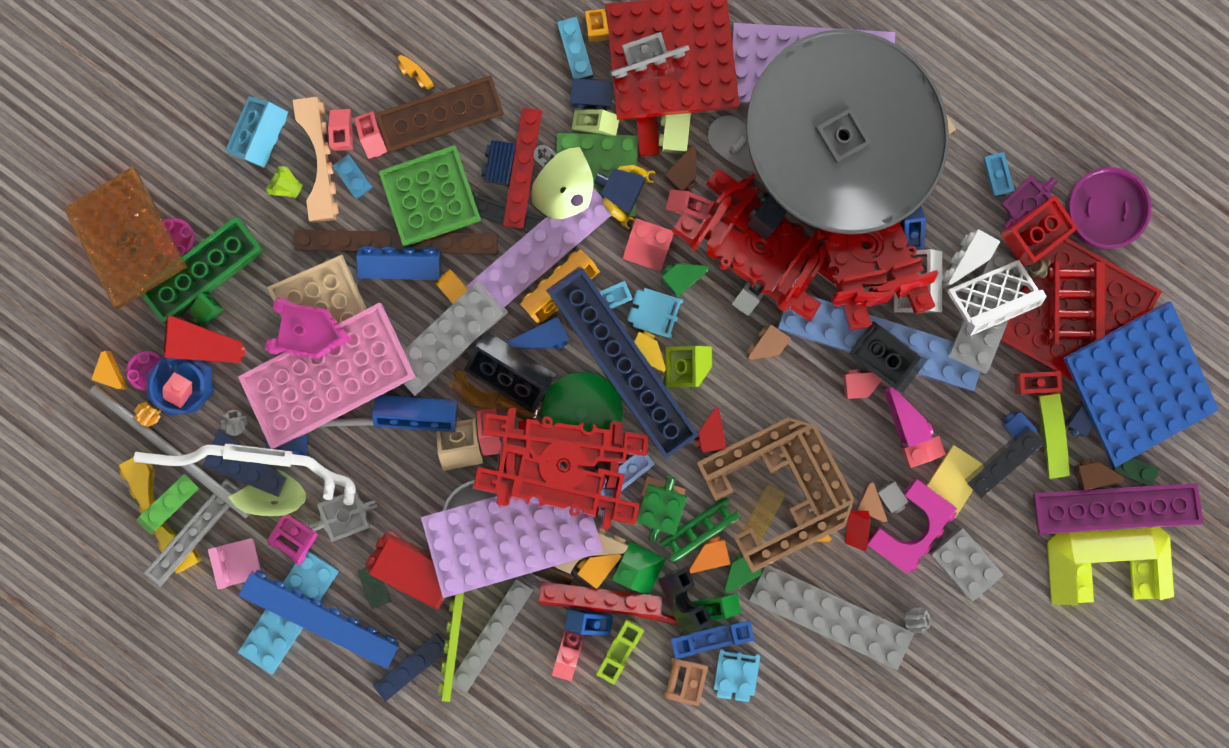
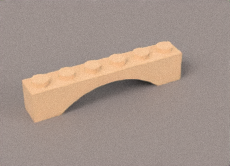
(321, 200)

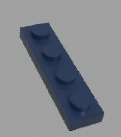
(410, 667)

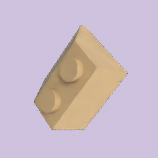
(459, 447)

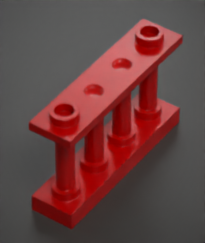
(1096, 294)

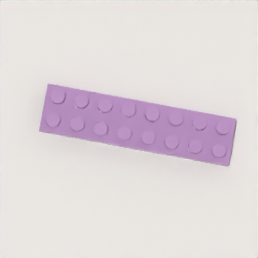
(540, 250)

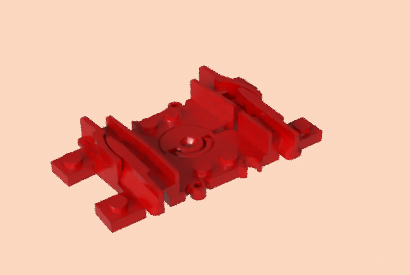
(541, 474)

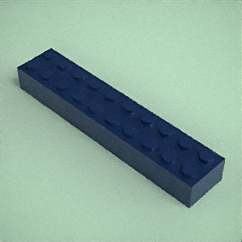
(622, 362)

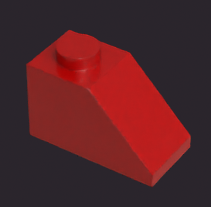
(711, 433)

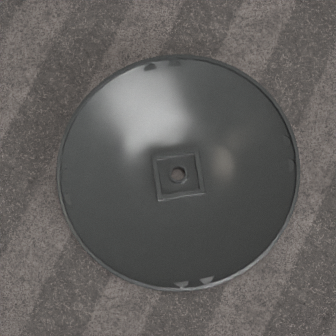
(883, 105)

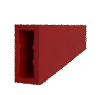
(195, 342)

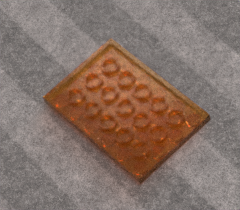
(125, 238)

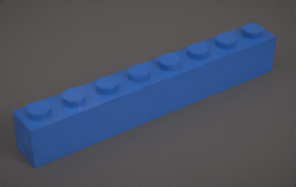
(319, 619)

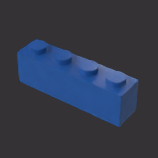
(399, 263)
(415, 413)

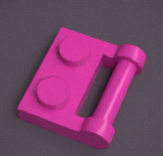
(295, 532)

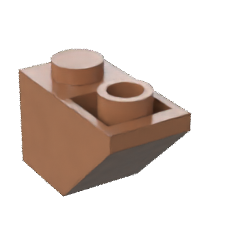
(770, 344)

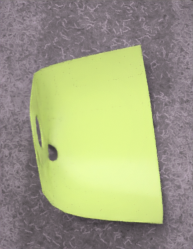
(564, 170)
(259, 502)

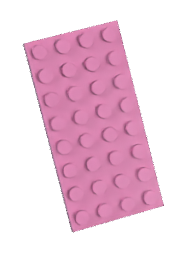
(303, 392)

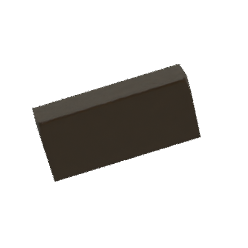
(555, 575)

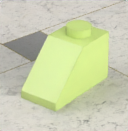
(595, 122)

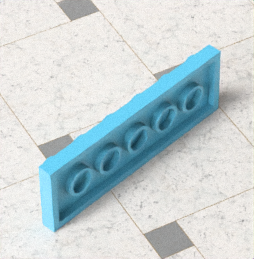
(275, 635)

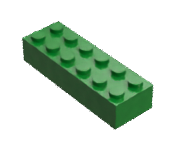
(207, 268)

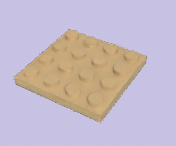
(324, 287)

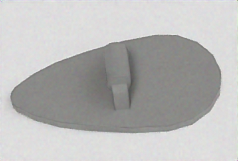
(729, 140)

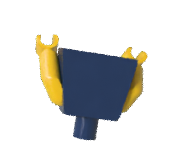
(622, 190)

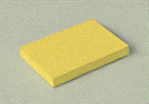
(951, 475)

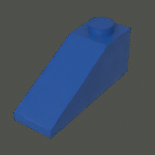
(544, 336)

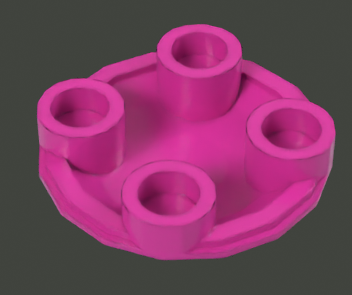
(181, 234)
(139, 366)

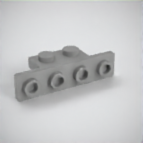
(645, 51)

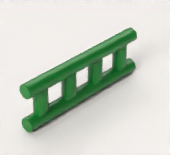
(701, 518)

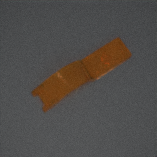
(486, 400)

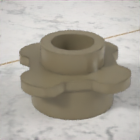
(1039, 268)

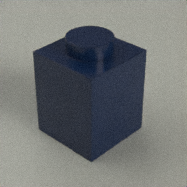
(1079, 422)

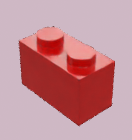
(1038, 382)

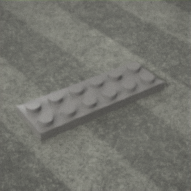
(979, 349)

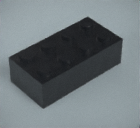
(509, 372)

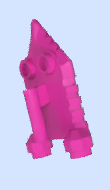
(305, 331)

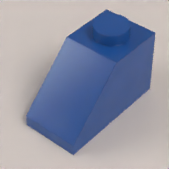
(915, 229)
(588, 622)

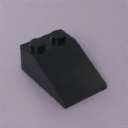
(888, 357)

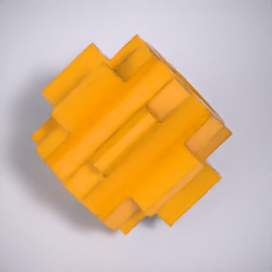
(147, 414)

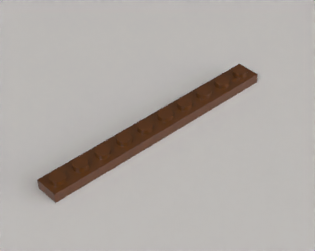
(353, 240)

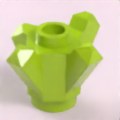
(284, 183)

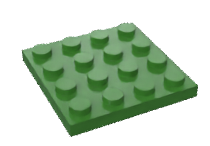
(602, 153)
(429, 196)

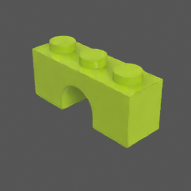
(619, 651)

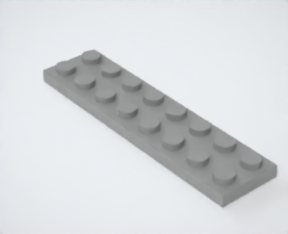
(831, 616)

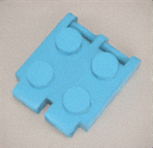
(654, 312)
(736, 675)

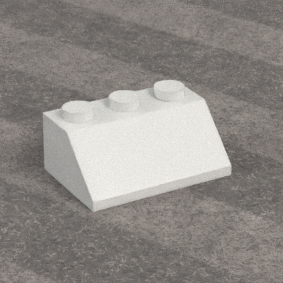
(930, 262)

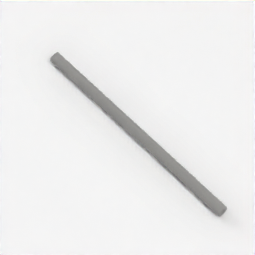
(164, 446)

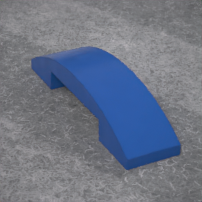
(712, 638)

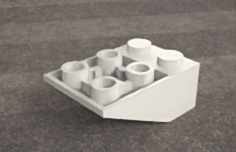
(976, 250)

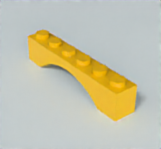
(141, 482)

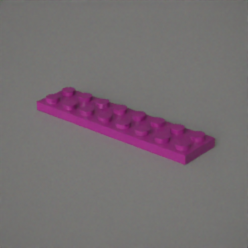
(1118, 509)

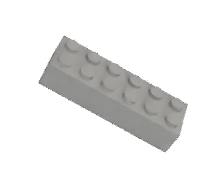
(452, 335)

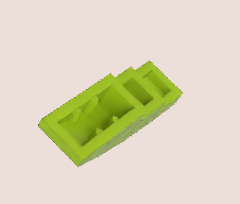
(1054, 435)

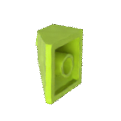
(687, 365)

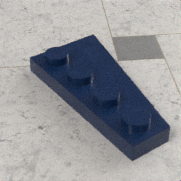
(254, 474)

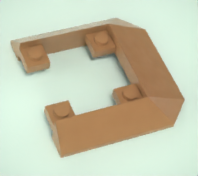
(814, 469)

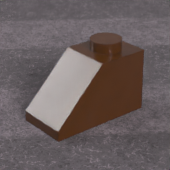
(683, 172)
(1095, 475)

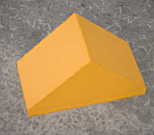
(597, 25)
(108, 372)

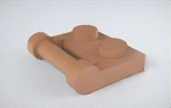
(692, 682)

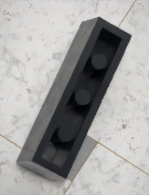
(1004, 461)

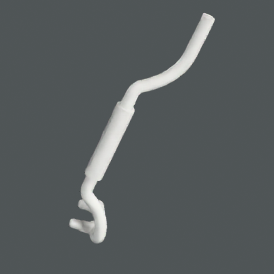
(258, 455)

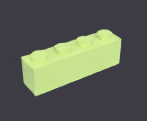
(675, 133)

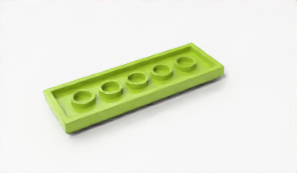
(451, 647)

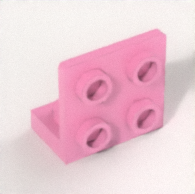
(234, 562)

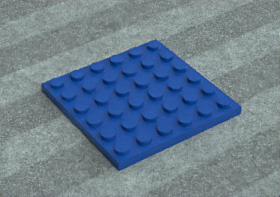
(1141, 384)

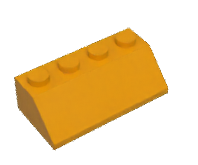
(539, 303)

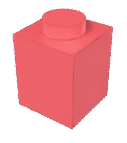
(177, 390)

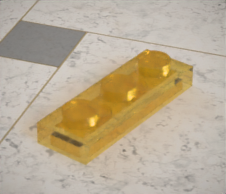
(764, 511)

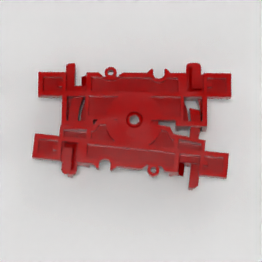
(773, 266)
(856, 271)

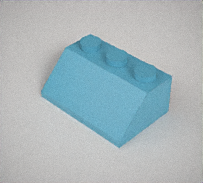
(256, 131)

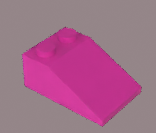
(909, 423)

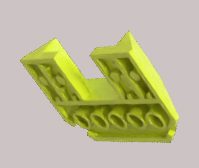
(1073, 553)

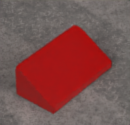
(647, 136)
(858, 529)

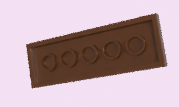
(439, 114)

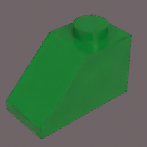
(205, 310)
(739, 574)
(721, 606)

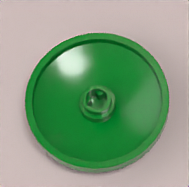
(584, 400)

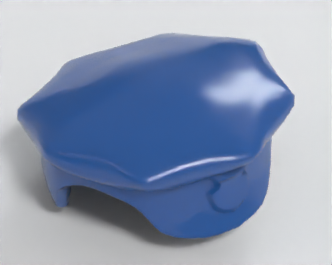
(193, 370)

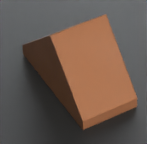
(870, 502)

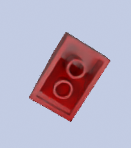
(1039, 231)

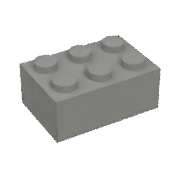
(965, 564)

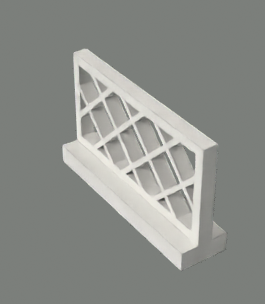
(1001, 313)

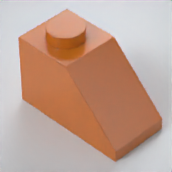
(711, 555)

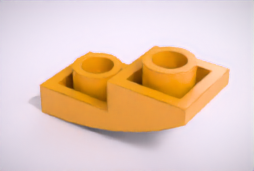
(413, 69)

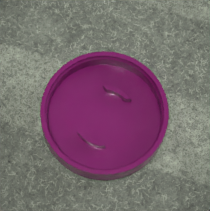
(1109, 208)

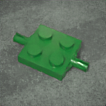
(662, 509)

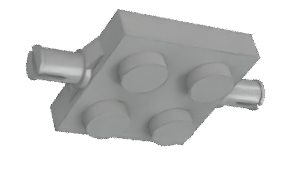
(342, 519)

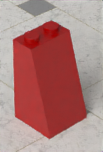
(405, 569)

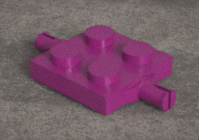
(1026, 198)

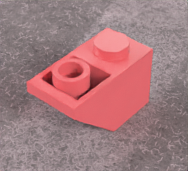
(340, 130)
(860, 384)
(568, 655)

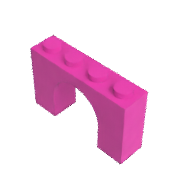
(907, 553)

